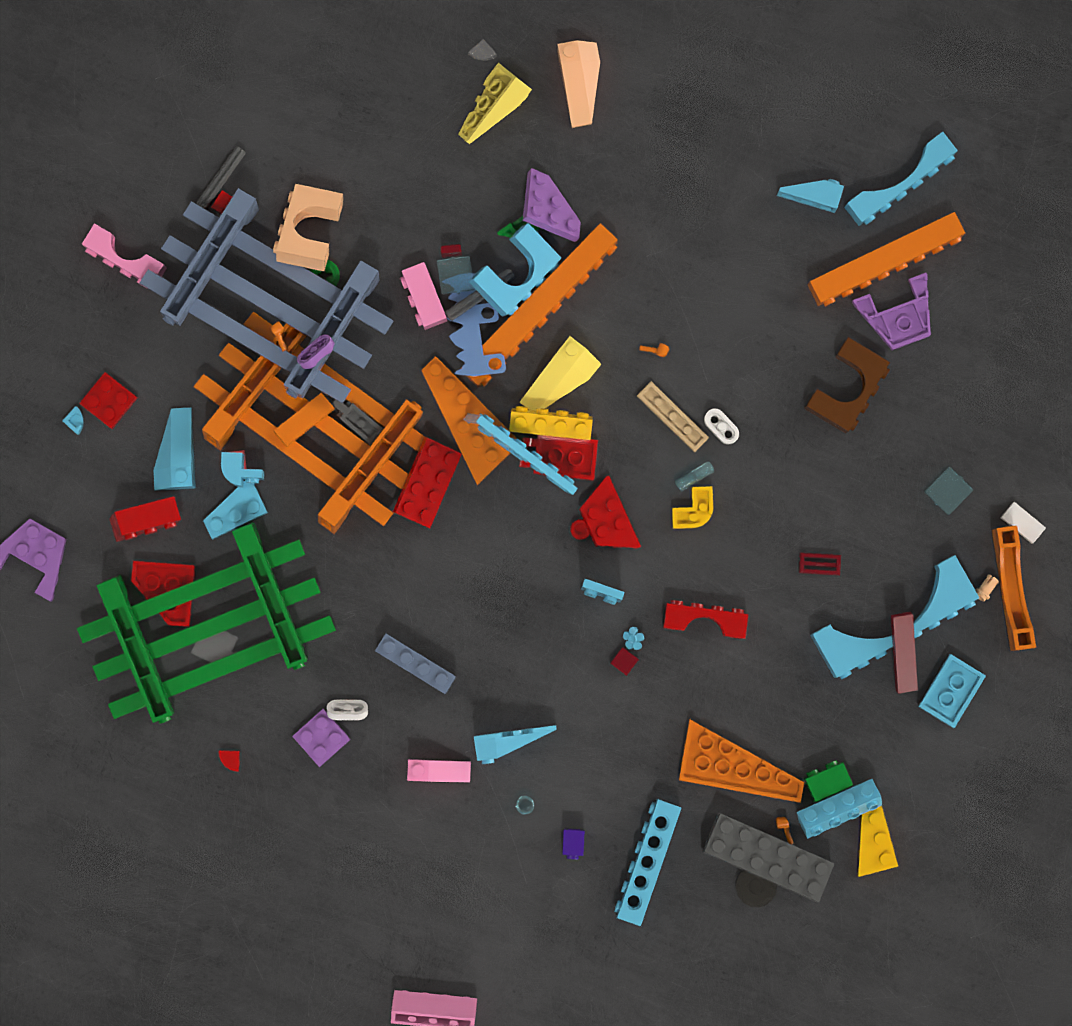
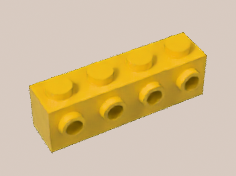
(550, 423)

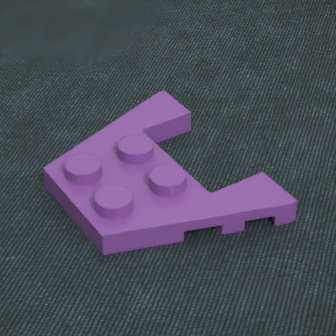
(901, 323)
(39, 549)

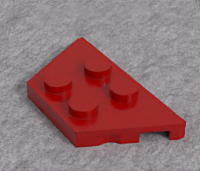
(607, 518)

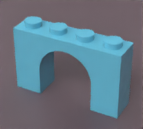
(541, 260)

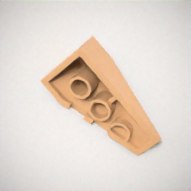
(579, 72)

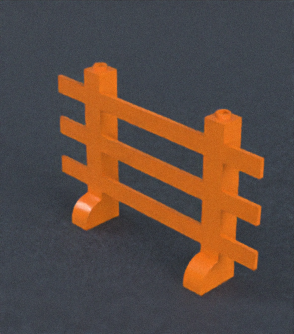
(373, 458)

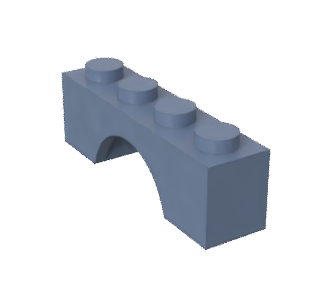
(415, 663)

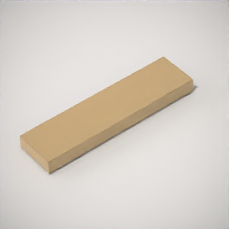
(672, 417)

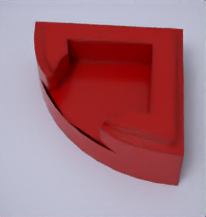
(230, 759)

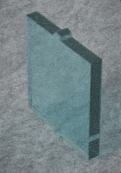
(455, 274)
(948, 490)

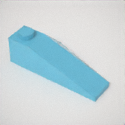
(175, 459)
(498, 744)

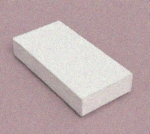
(1027, 525)

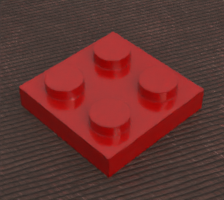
(108, 400)

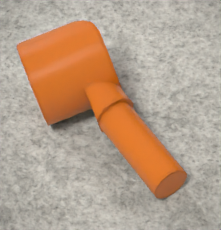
(277, 329)
(661, 351)
(782, 823)

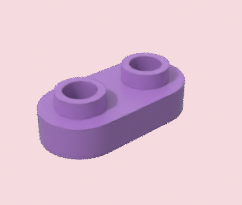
(315, 351)

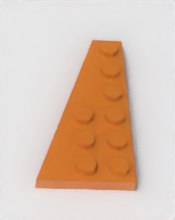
(455, 402)

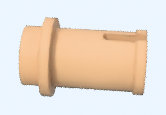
(986, 588)

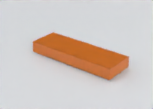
(304, 419)

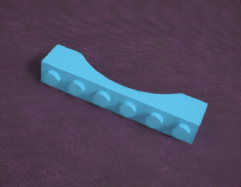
(868, 203)

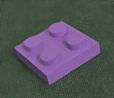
(321, 738)

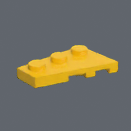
(876, 847)

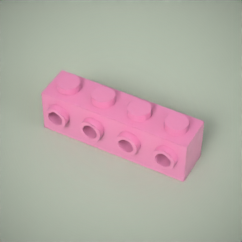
(432, 1009)

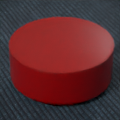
(579, 530)

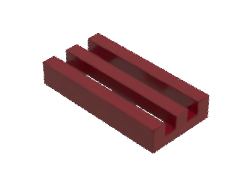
(822, 564)

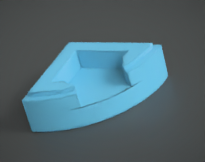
(74, 420)

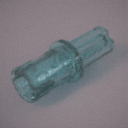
(694, 476)

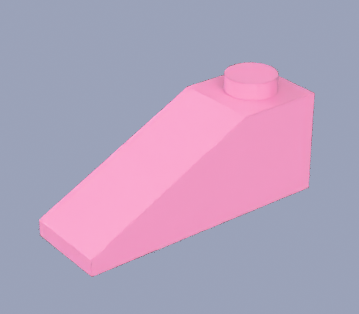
(438, 770)

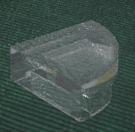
(482, 51)

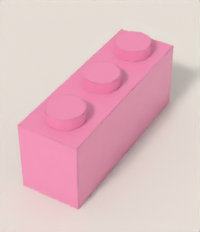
(423, 296)

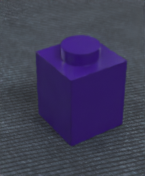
(573, 843)

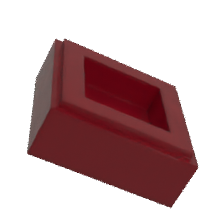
(451, 250)
(624, 661)

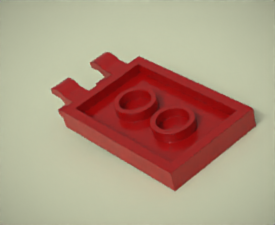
(570, 455)

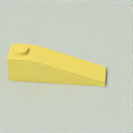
(500, 97)
(564, 373)

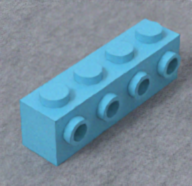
(839, 808)

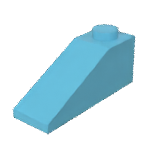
(817, 194)

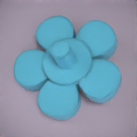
(633, 638)

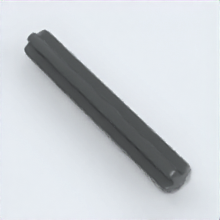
(221, 177)
(474, 298)

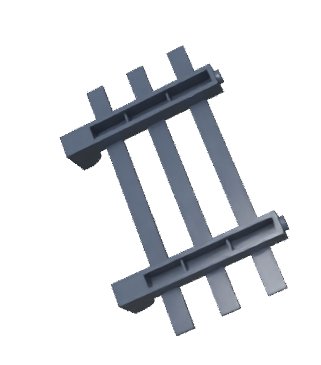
(205, 266)

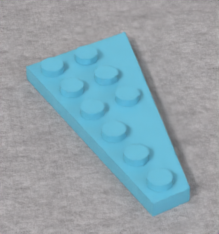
(517, 448)

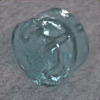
(530, 808)

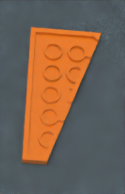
(722, 764)

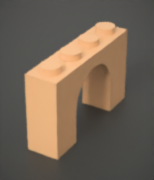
(306, 203)

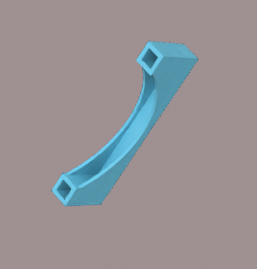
(950, 593)

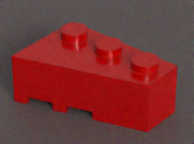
(145, 519)

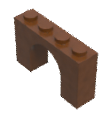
(870, 368)

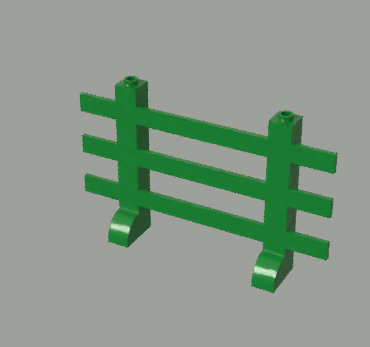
(139, 655)

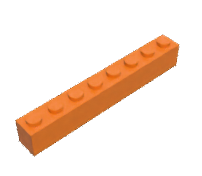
(886, 259)

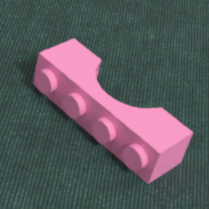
(102, 243)

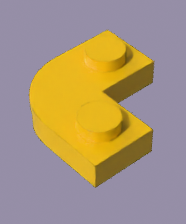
(697, 514)

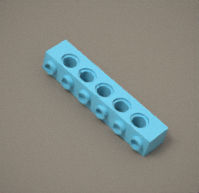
(636, 913)

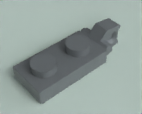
(358, 421)

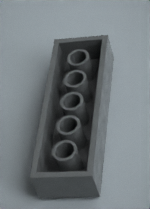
(768, 857)

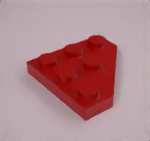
(159, 578)

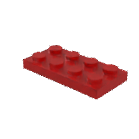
(427, 482)

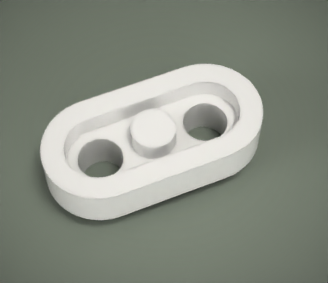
(721, 426)
(347, 709)

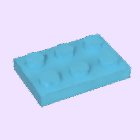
(610, 594)
(951, 691)

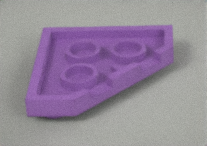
(548, 208)

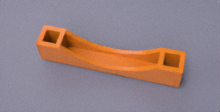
(1009, 569)

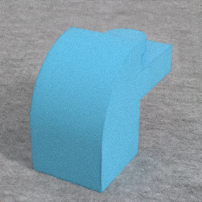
(233, 469)

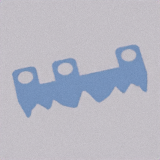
(470, 339)

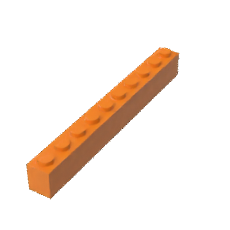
(547, 298)

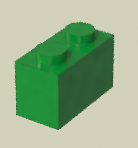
(827, 781)

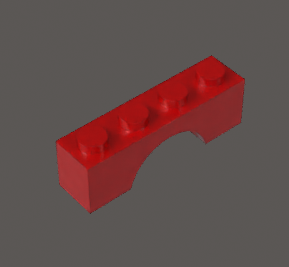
(732, 623)

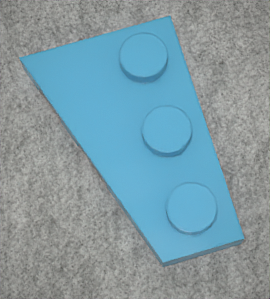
(236, 510)

